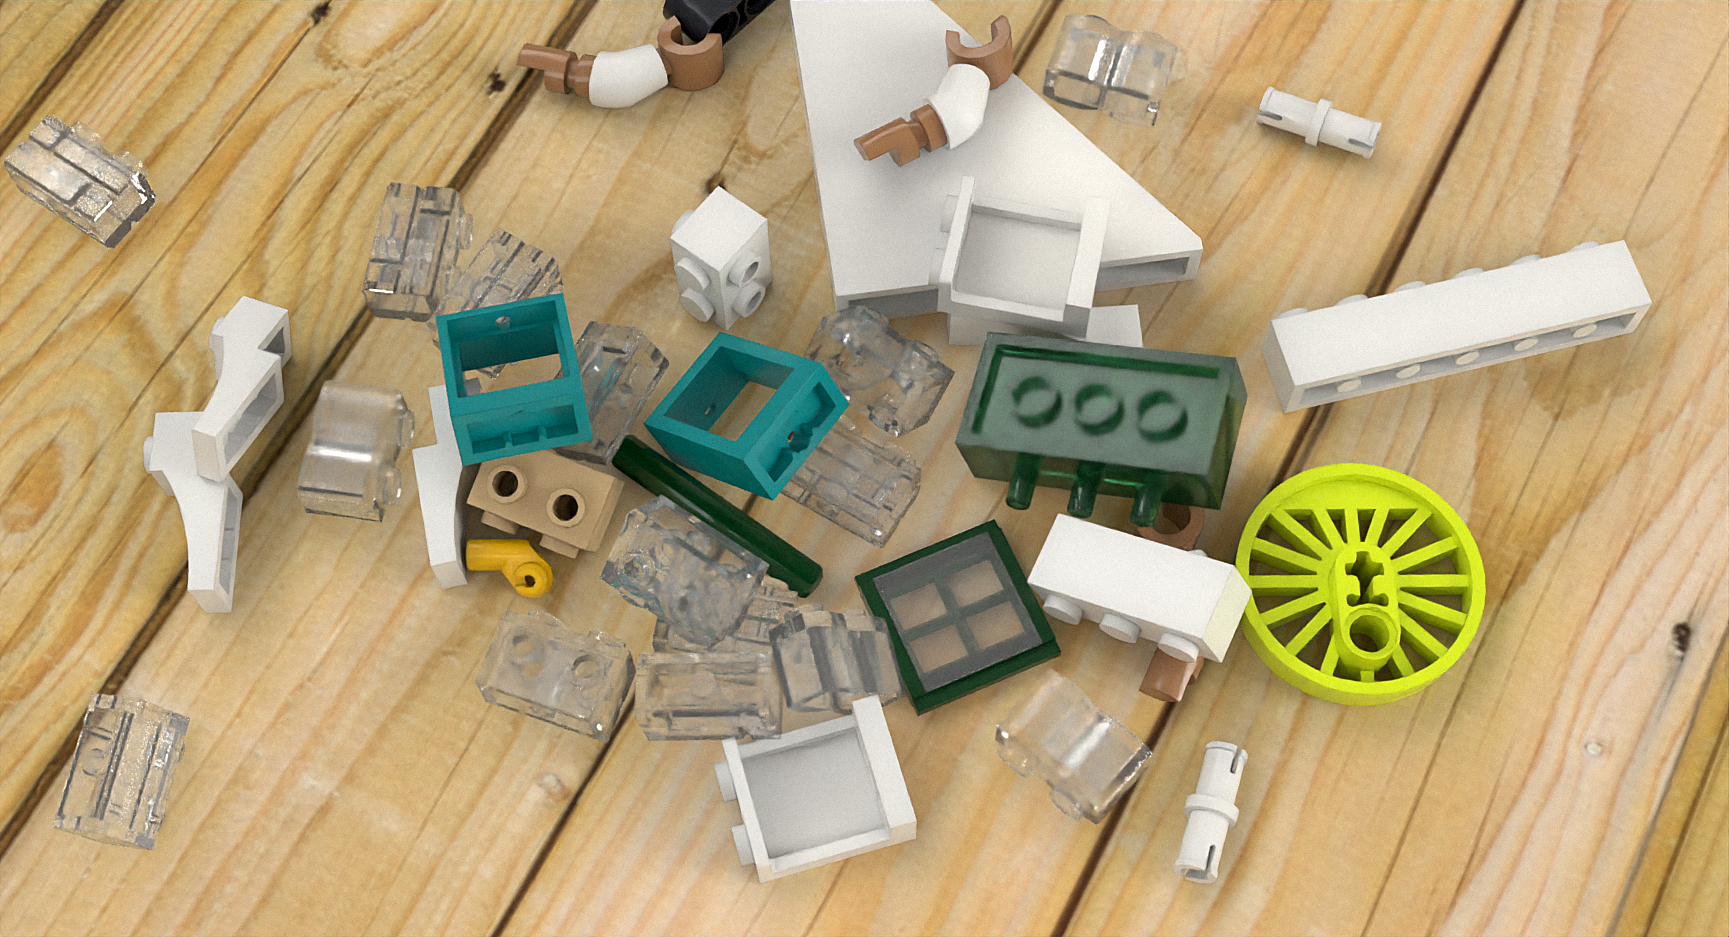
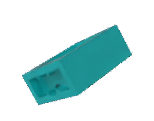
(522, 416)
(761, 456)

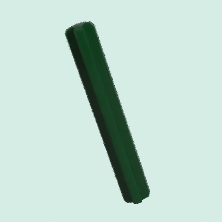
(667, 479)

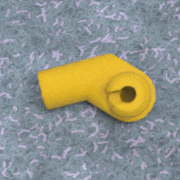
(516, 559)

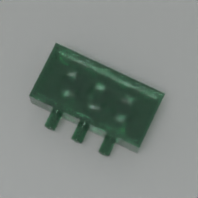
(1102, 423)

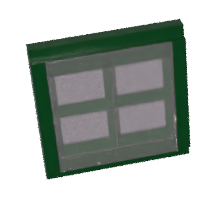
(958, 616)

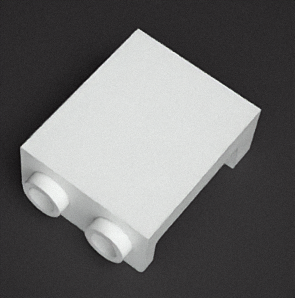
(1019, 261)
(817, 793)

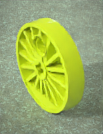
(1327, 581)

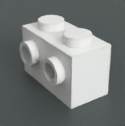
(721, 259)

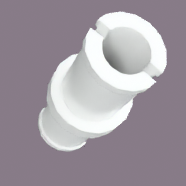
(1319, 122)
(1210, 812)

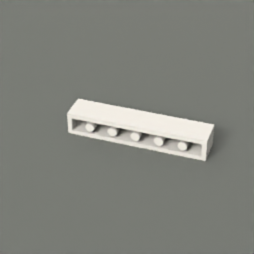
(1454, 324)

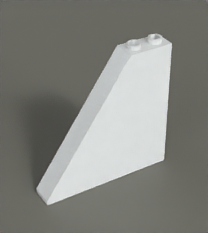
(882, 221)

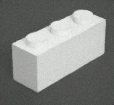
(1139, 589)

